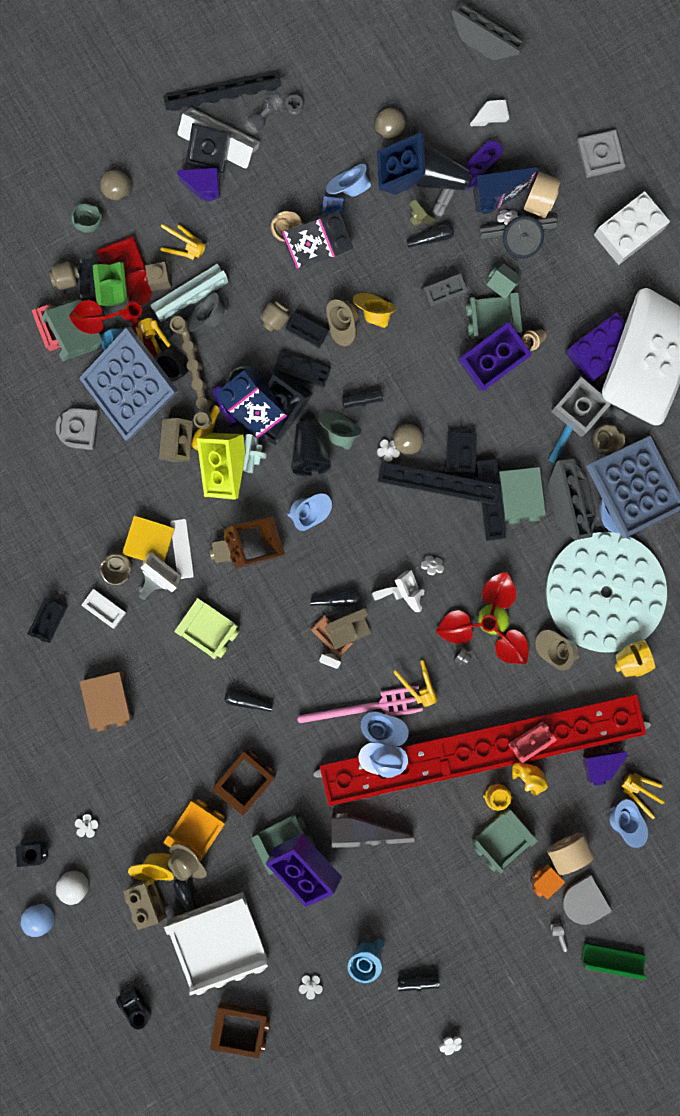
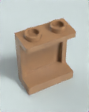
(105, 701)

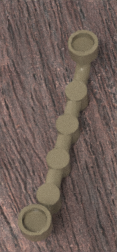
(201, 419)

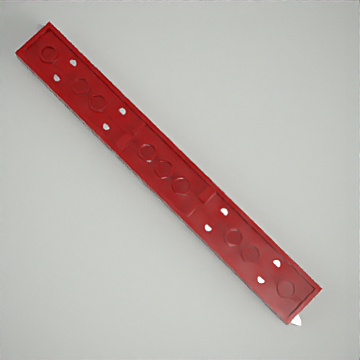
(486, 749)

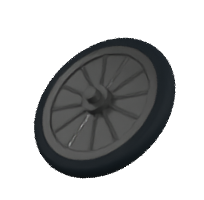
(523, 237)

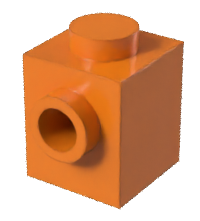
(546, 882)

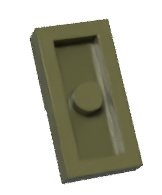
(420, 213)

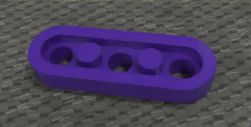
(484, 160)

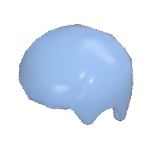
(37, 920)

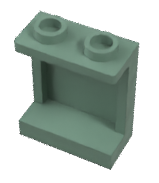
(491, 313)
(68, 336)
(522, 495)
(277, 834)
(503, 840)

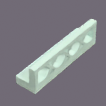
(189, 293)

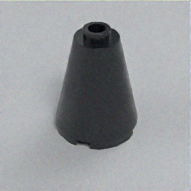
(443, 172)
(309, 450)

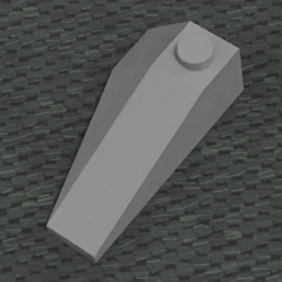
(351, 831)

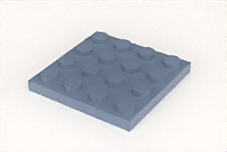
(128, 383)
(635, 486)

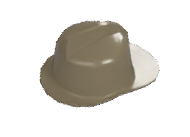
(342, 320)
(556, 649)
(185, 863)

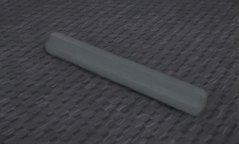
(498, 230)

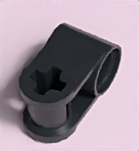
(133, 1007)

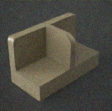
(348, 629)

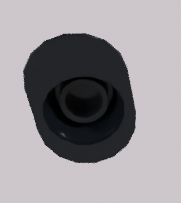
(173, 363)

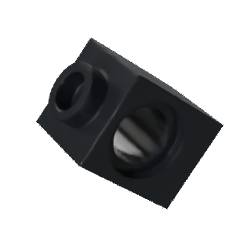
(22, 854)

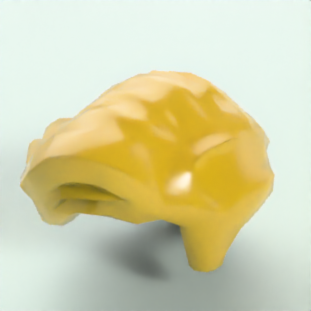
(532, 776)

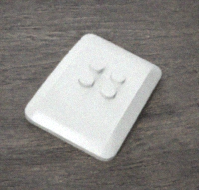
(647, 359)

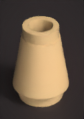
(533, 338)

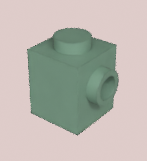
(503, 280)

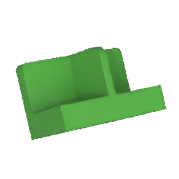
(110, 284)

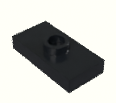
(307, 330)

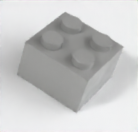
(581, 407)

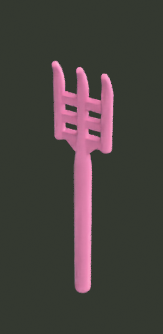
(382, 704)

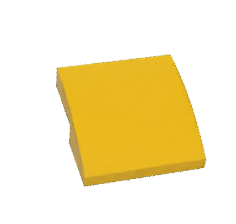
(148, 537)

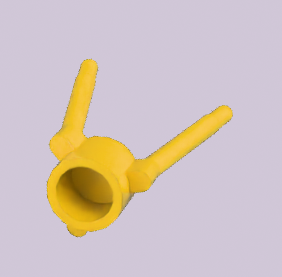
(194, 245)
(148, 328)
(427, 694)
(632, 784)

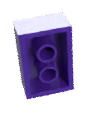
(597, 349)
(494, 356)
(304, 870)

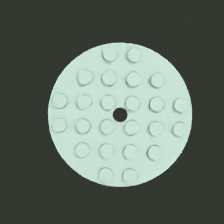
(577, 600)

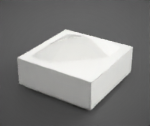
(330, 660)

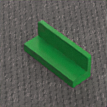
(614, 961)

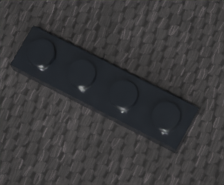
(492, 514)

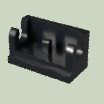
(87, 284)
(47, 620)

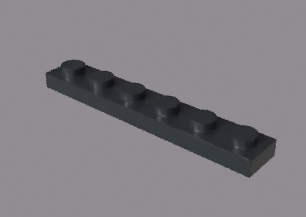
(220, 91)
(439, 483)

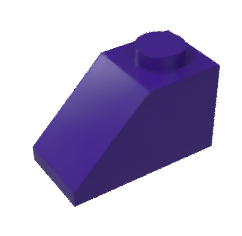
(201, 182)
(603, 766)

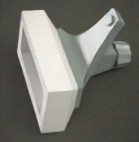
(157, 576)

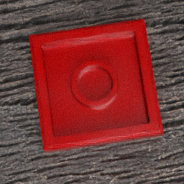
(122, 251)

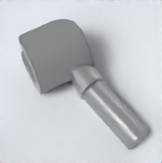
(557, 930)

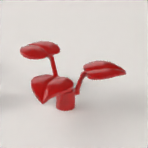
(88, 313)
(501, 593)

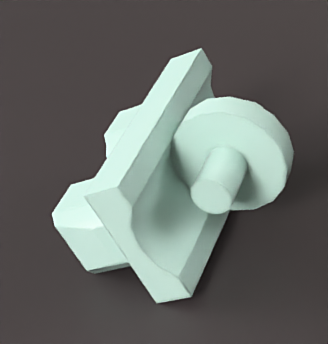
(253, 453)

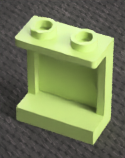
(207, 629)

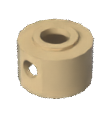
(542, 195)
(571, 854)

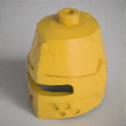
(635, 659)

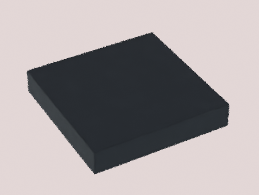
(208, 147)

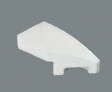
(491, 112)
(409, 589)
(385, 592)

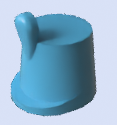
(366, 962)

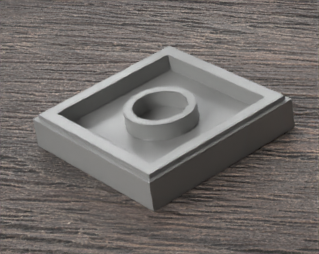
(601, 153)

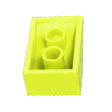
(221, 464)

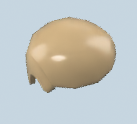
(283, 221)

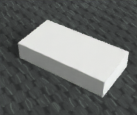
(103, 608)

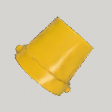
(497, 797)

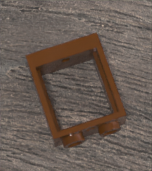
(269, 537)
(231, 798)
(243, 1012)

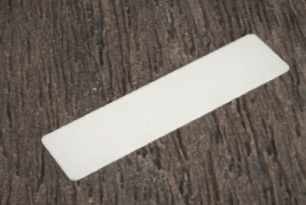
(182, 549)

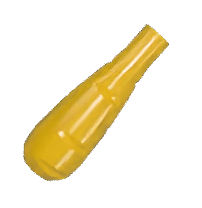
(201, 432)

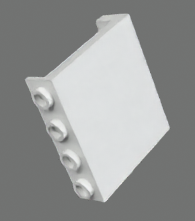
(217, 943)

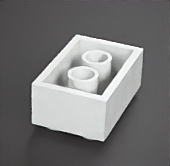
(631, 228)

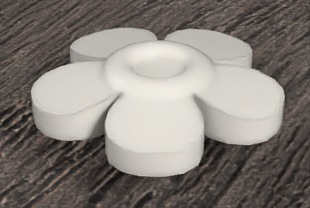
(506, 216)
(388, 450)
(432, 565)
(86, 826)
(311, 986)
(450, 1045)

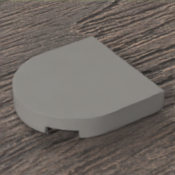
(78, 428)
(585, 902)

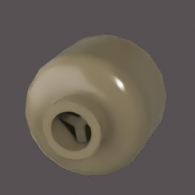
(64, 275)
(274, 316)

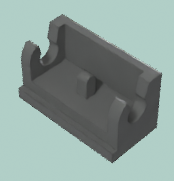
(444, 290)

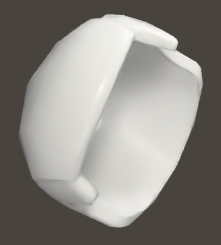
(72, 887)

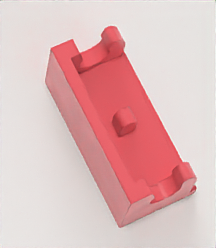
(45, 330)
(532, 742)

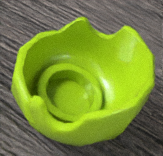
(501, 616)

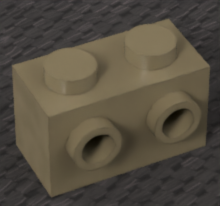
(175, 440)
(144, 904)

